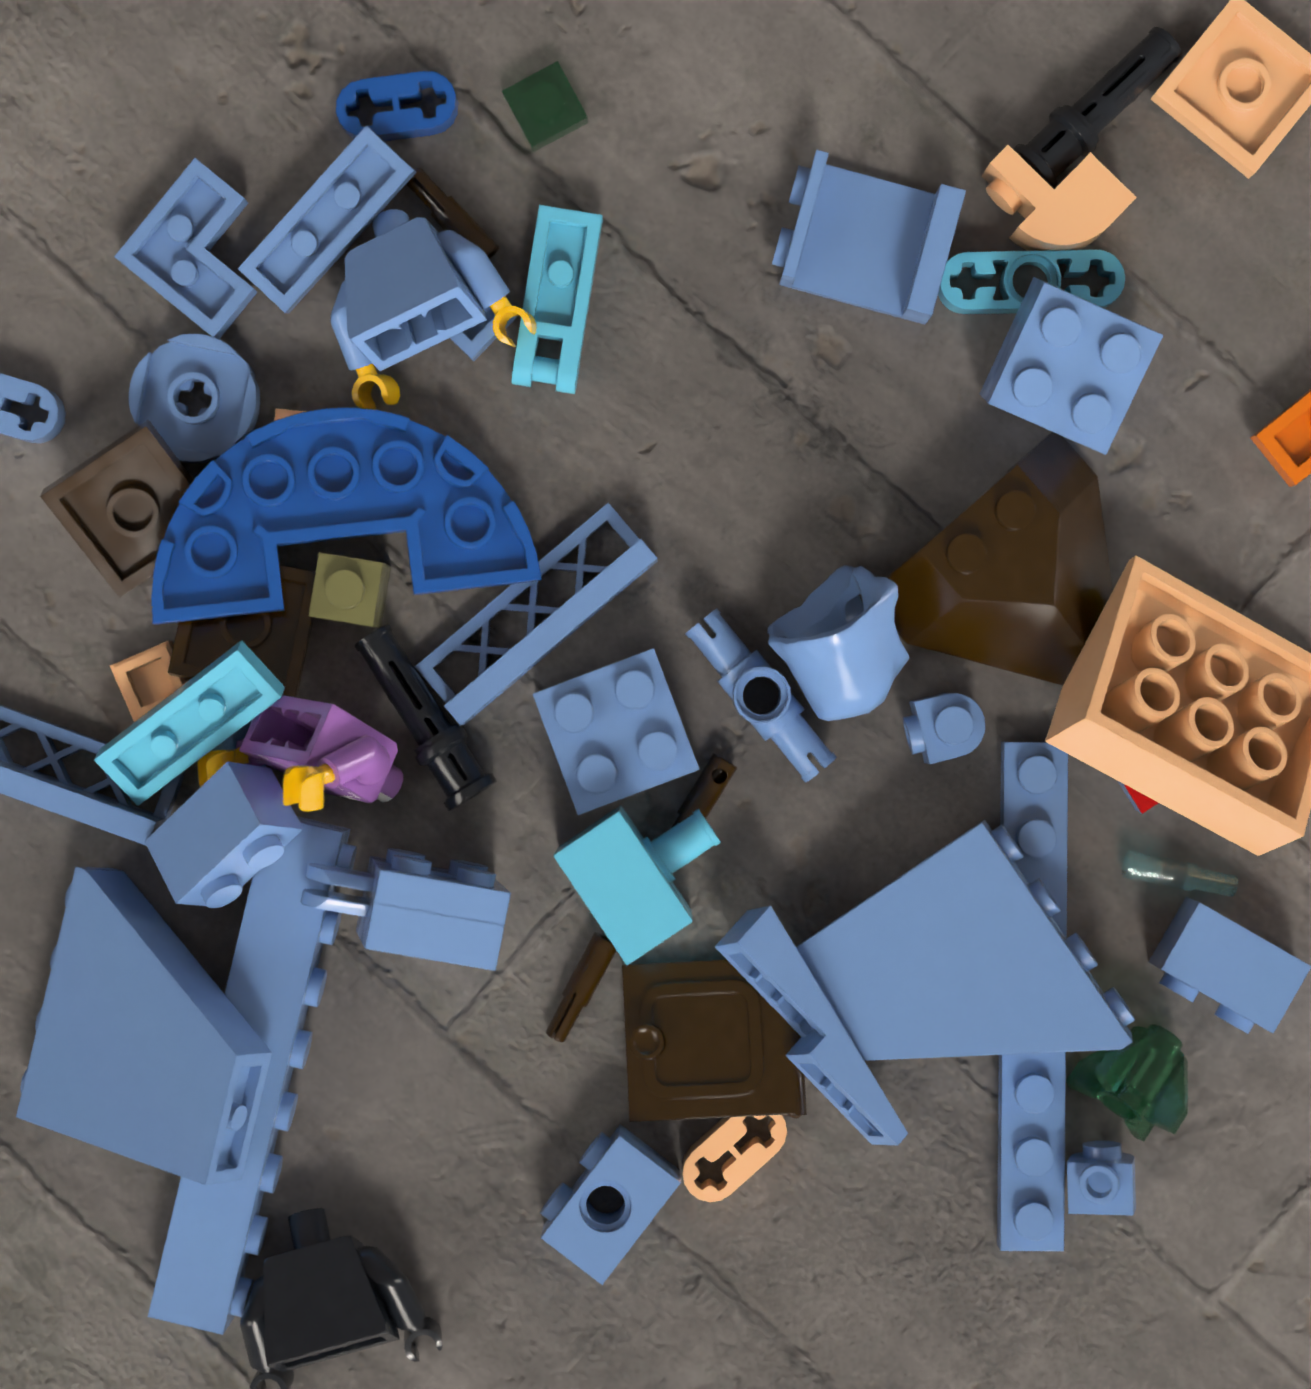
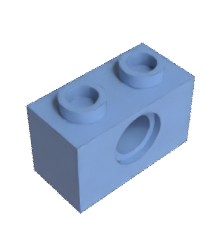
(598, 1239)

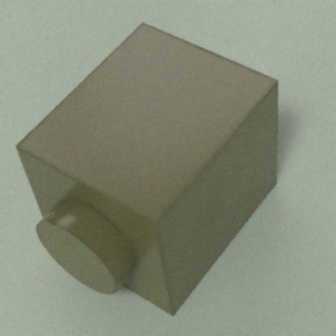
(349, 590)

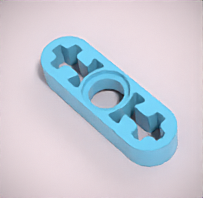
(983, 268)

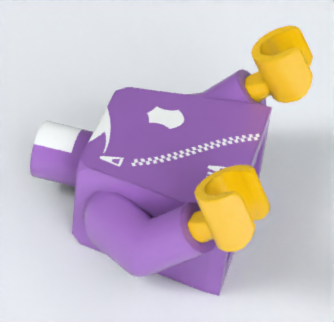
(317, 751)

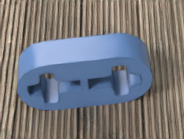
(25, 393)

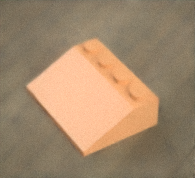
(1193, 710)

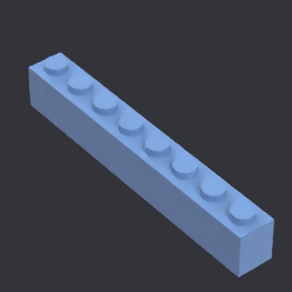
(271, 986)

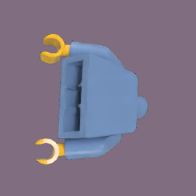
(410, 294)

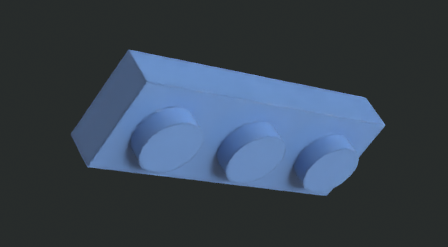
(327, 220)

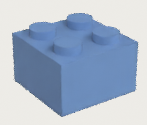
(1070, 366)
(615, 731)

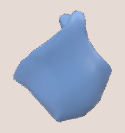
(841, 647)

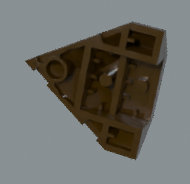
(1015, 571)

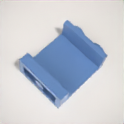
(868, 240)

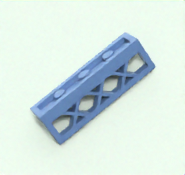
(548, 634)
(71, 800)

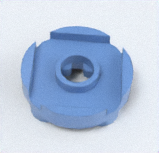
(174, 369)

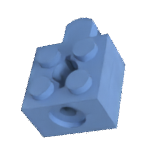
(419, 908)

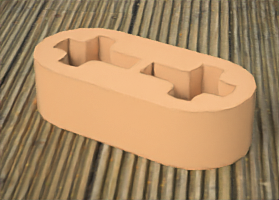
(740, 1165)

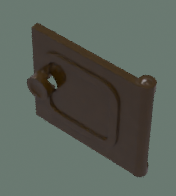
(719, 1048)

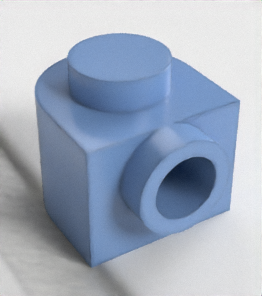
(944, 726)
(1101, 1180)

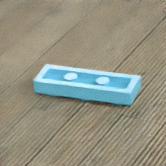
(189, 723)

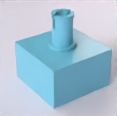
(631, 879)

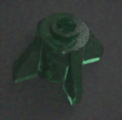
(1140, 1082)

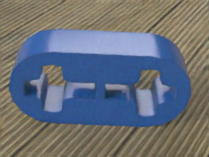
(394, 91)

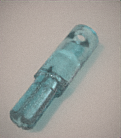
(1176, 874)

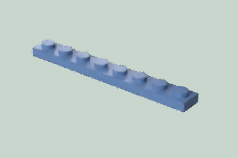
(1034, 1083)

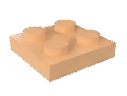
(1240, 87)

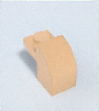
(1057, 217)

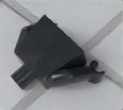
(327, 1303)

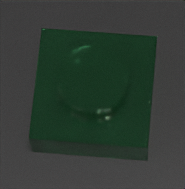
(545, 106)

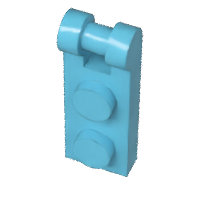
(558, 295)

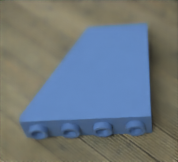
(964, 963)
(141, 1041)

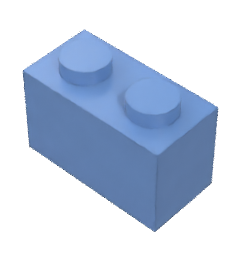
(223, 835)
(1229, 965)

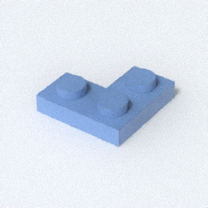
(175, 244)

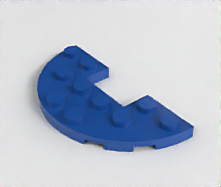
(335, 480)

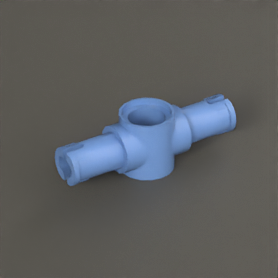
(781, 724)

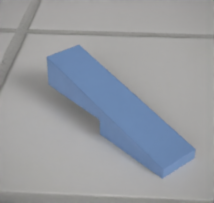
(825, 1052)

